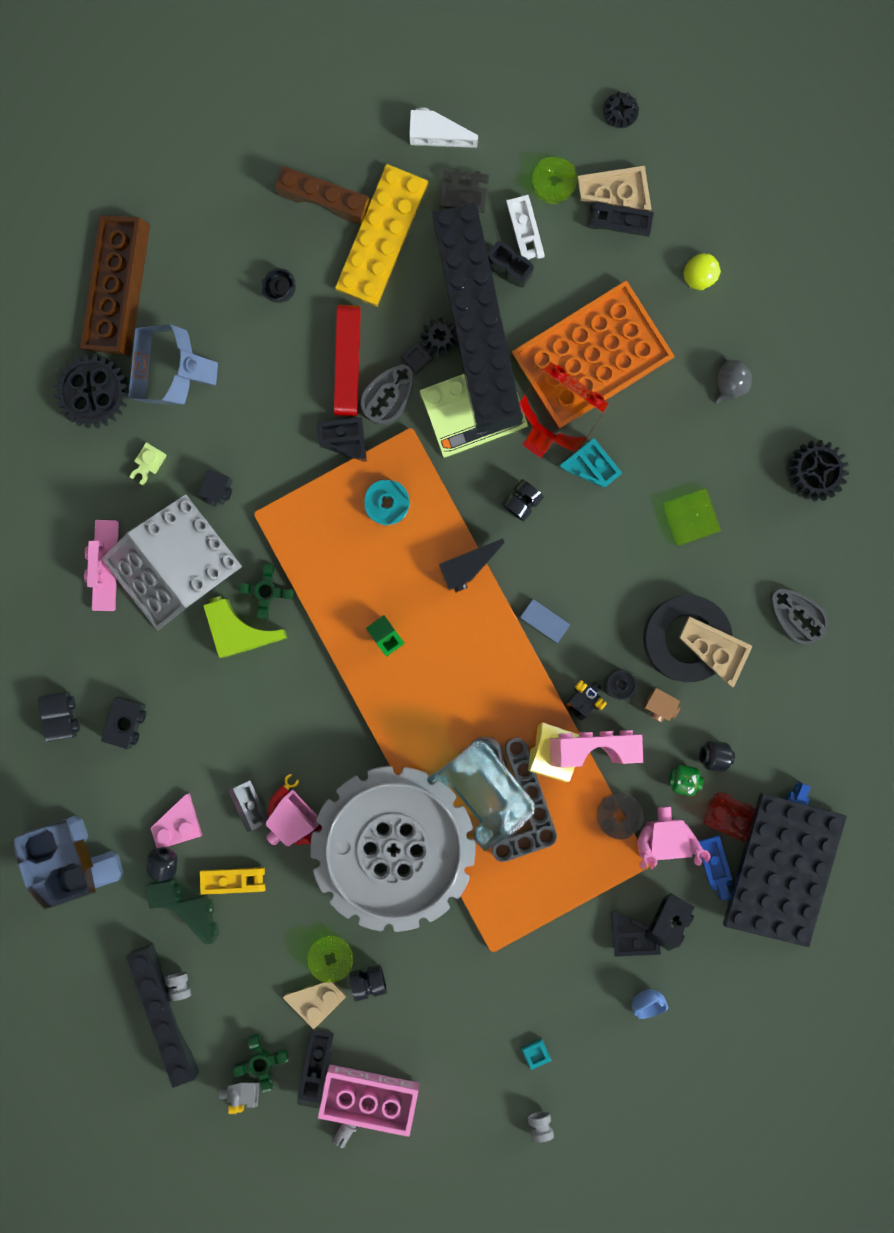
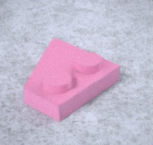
(177, 824)

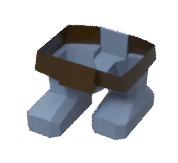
(59, 865)

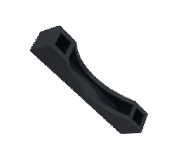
(169, 1039)

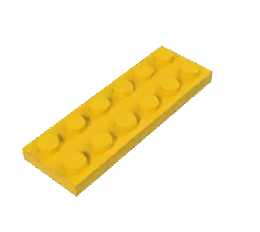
(381, 235)

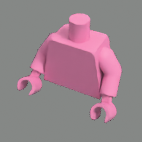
(668, 840)

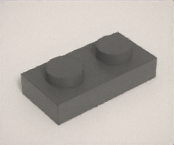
(248, 806)

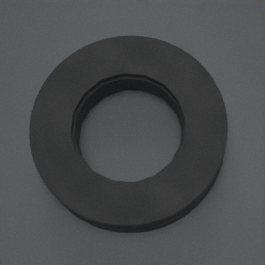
(656, 630)

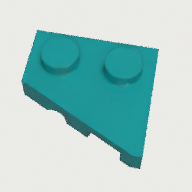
(592, 465)

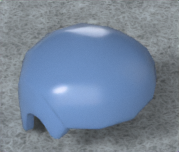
(648, 1004)

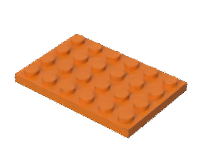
(600, 346)

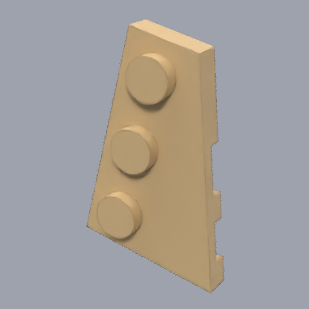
(617, 188)
(717, 649)

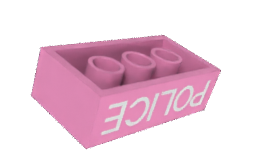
(369, 1100)

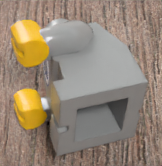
(239, 1095)

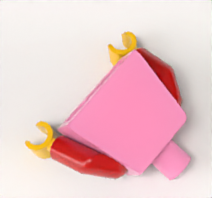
(290, 817)

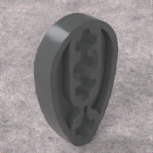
(376, 389)
(809, 609)

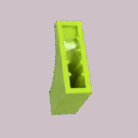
(231, 633)

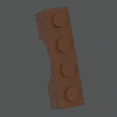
(306, 188)

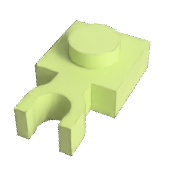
(149, 460)

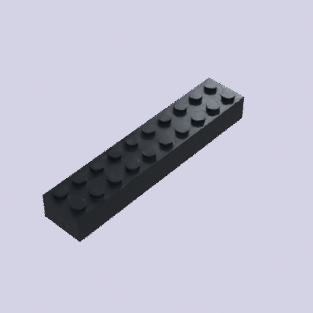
(477, 318)

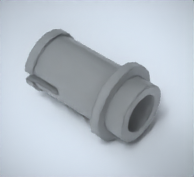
(343, 1134)

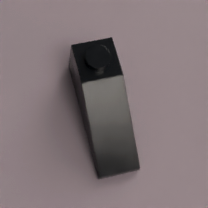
(465, 567)
(315, 1069)

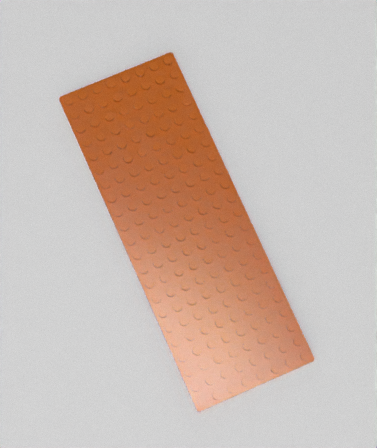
(452, 681)

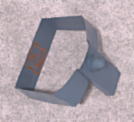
(191, 366)

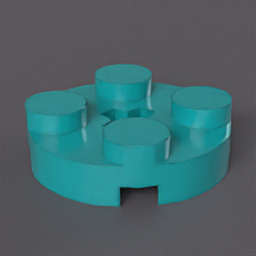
(387, 489)

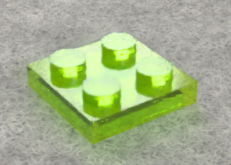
(691, 517)

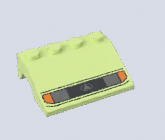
(453, 419)

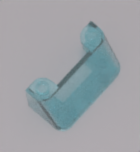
(488, 792)

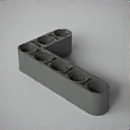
(538, 825)

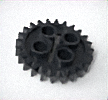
(110, 387)

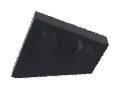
(343, 437)
(630, 937)

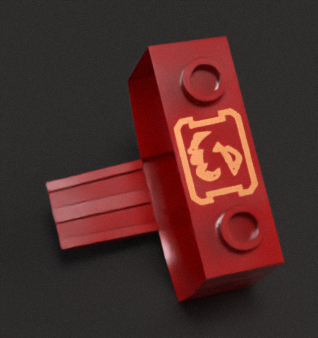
(539, 437)

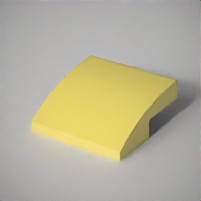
(540, 754)

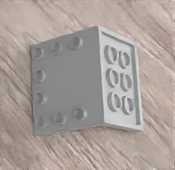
(170, 561)

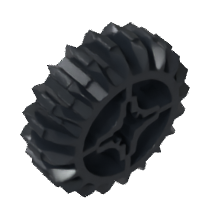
(818, 479)

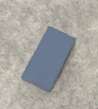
(545, 621)

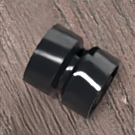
(517, 506)
(620, 684)
(367, 983)

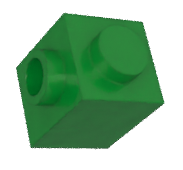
(385, 635)

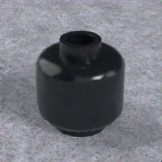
(716, 756)
(162, 864)

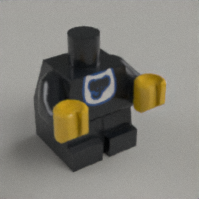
(585, 700)

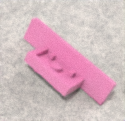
(98, 574)

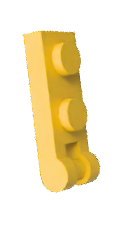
(231, 880)

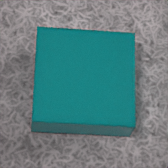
(536, 1054)

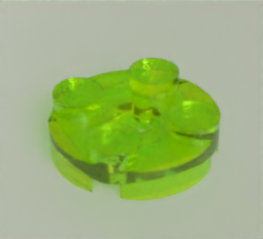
(563, 170)
(331, 972)

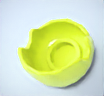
(701, 271)

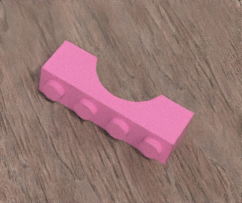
(572, 751)

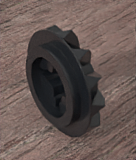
(614, 117)

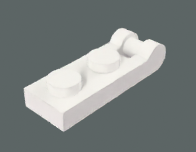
(525, 227)

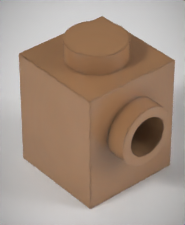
(661, 705)

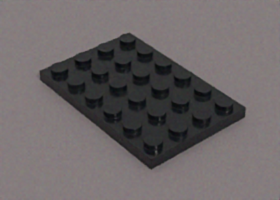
(784, 870)

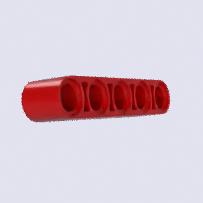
(347, 360)

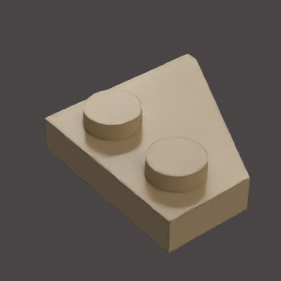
(315, 1001)

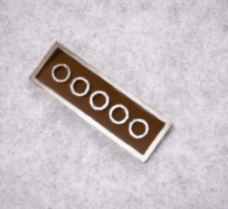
(115, 285)

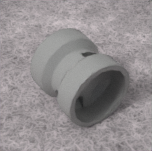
(177, 986)
(540, 1126)

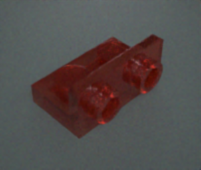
(729, 816)

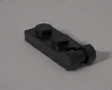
(620, 219)

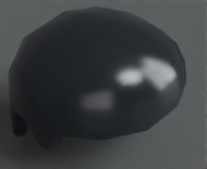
(278, 285)

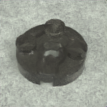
(628, 825)

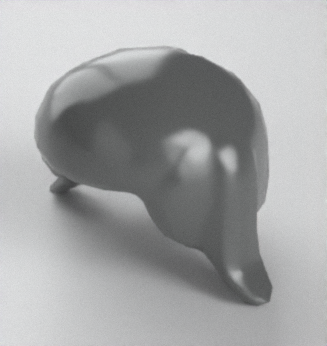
(733, 380)

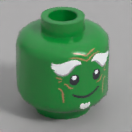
(685, 780)

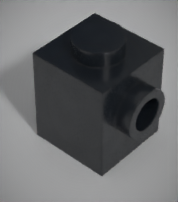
(216, 488)

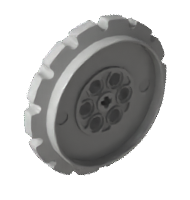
(389, 895)

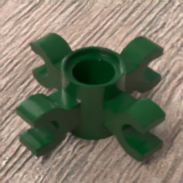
(268, 573)
(262, 1072)

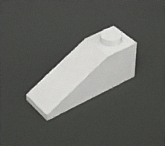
(433, 129)

